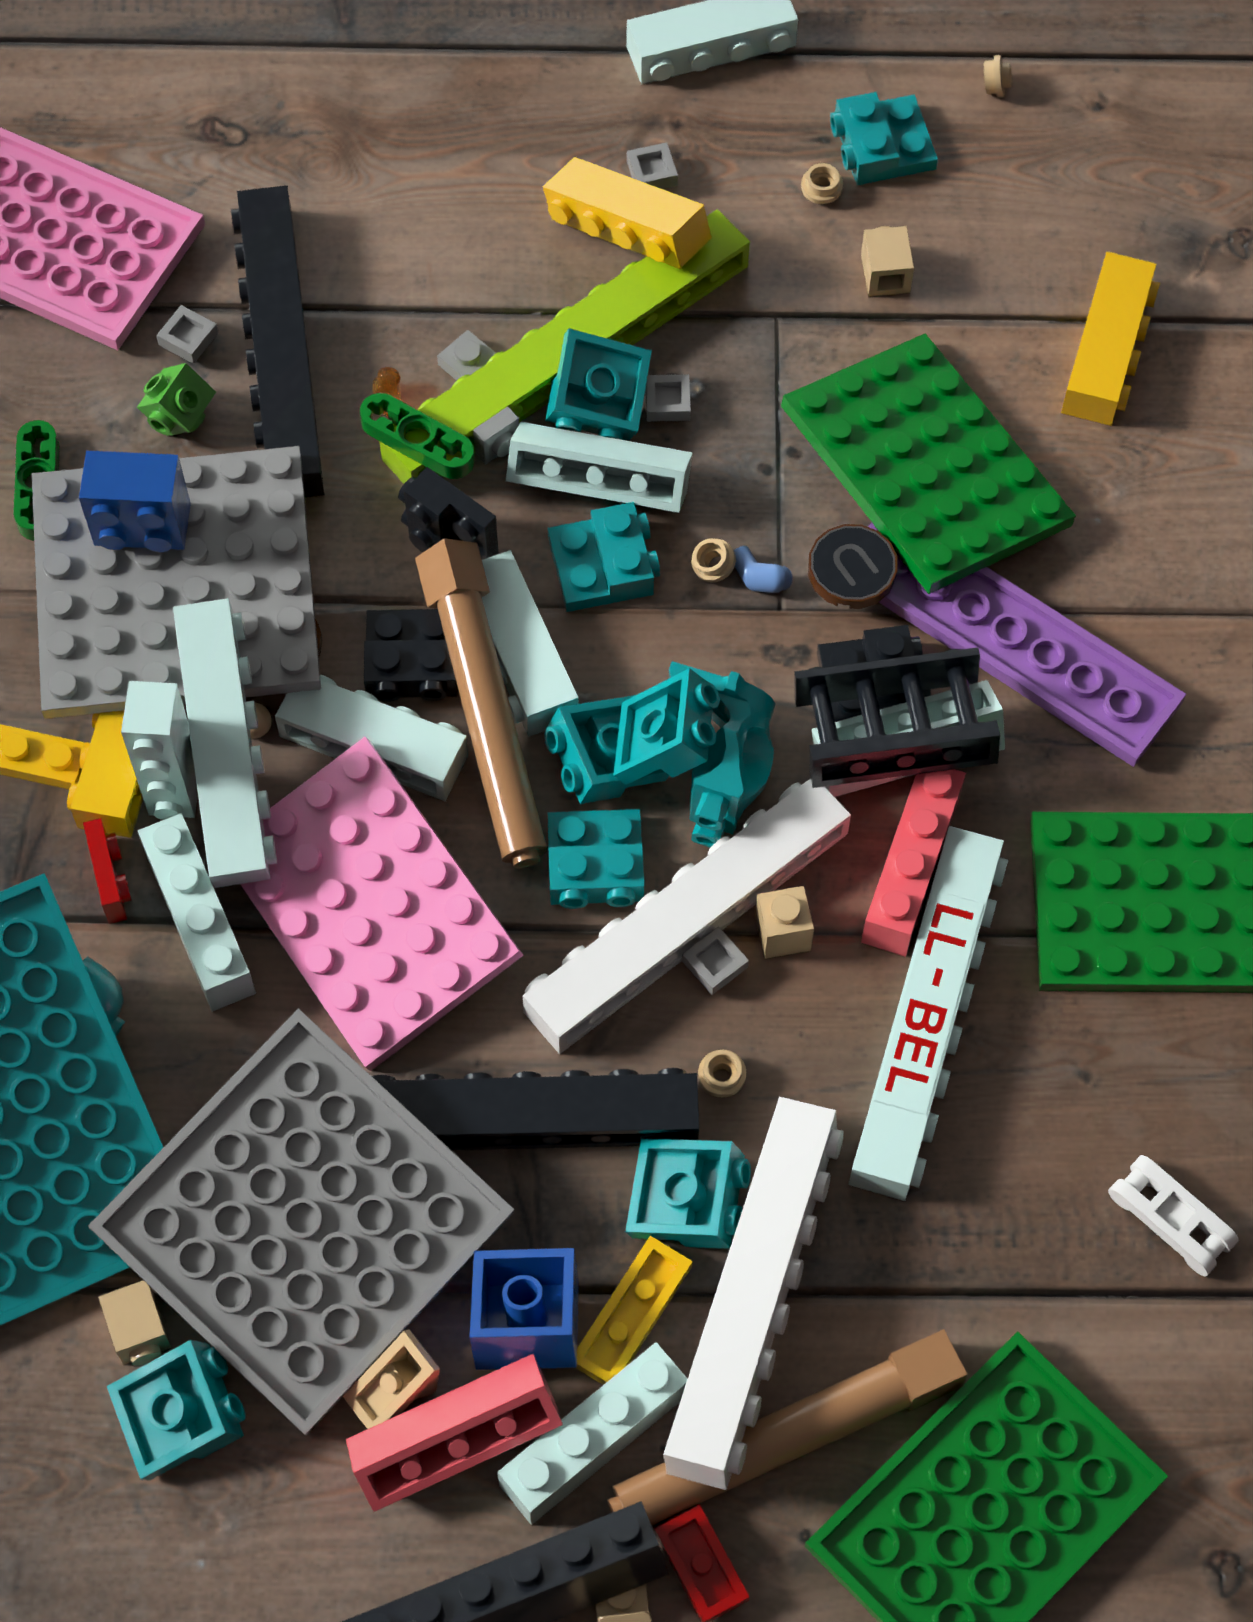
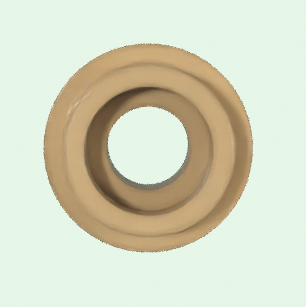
(997, 76)
(823, 175)
(705, 552)
(722, 1060)

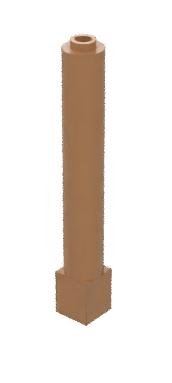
(455, 585)
(903, 1381)

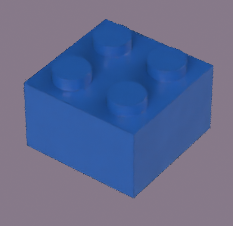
(135, 500)
(524, 1307)

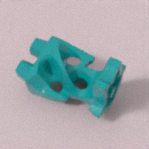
(738, 759)

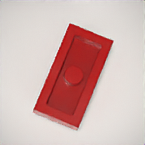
(112, 887)
(701, 1564)

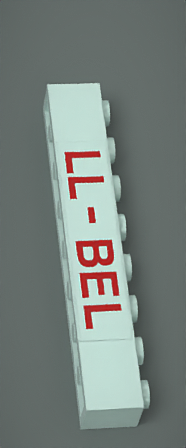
(926, 1015)

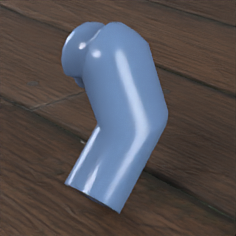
(761, 576)

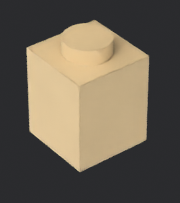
(887, 261)
(784, 922)
(135, 1323)

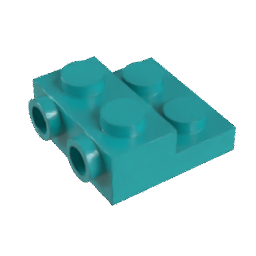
(882, 137)
(599, 386)
(604, 558)
(666, 728)
(587, 745)
(595, 858)
(688, 1192)
(177, 1408)

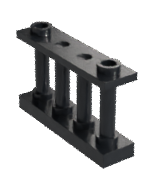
(901, 753)

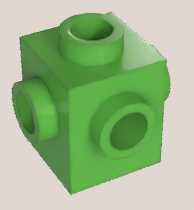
(176, 400)

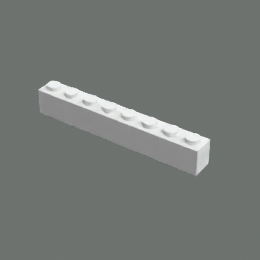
(668, 923)
(752, 1295)

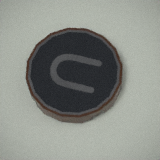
(852, 566)

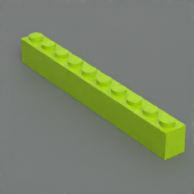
(620, 310)

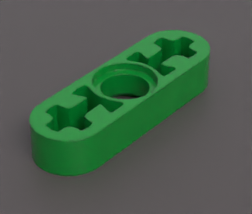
(409, 418)
(27, 463)

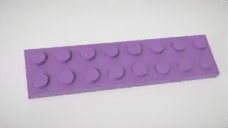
(1043, 657)

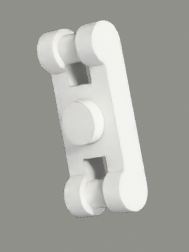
(1174, 1215)

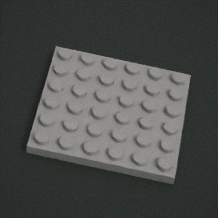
(111, 611)
(301, 1220)

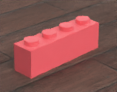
(912, 860)
(453, 1432)

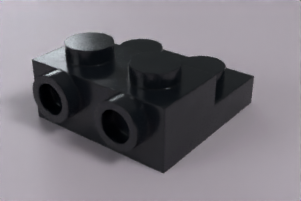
(442, 511)
(874, 646)
(407, 656)

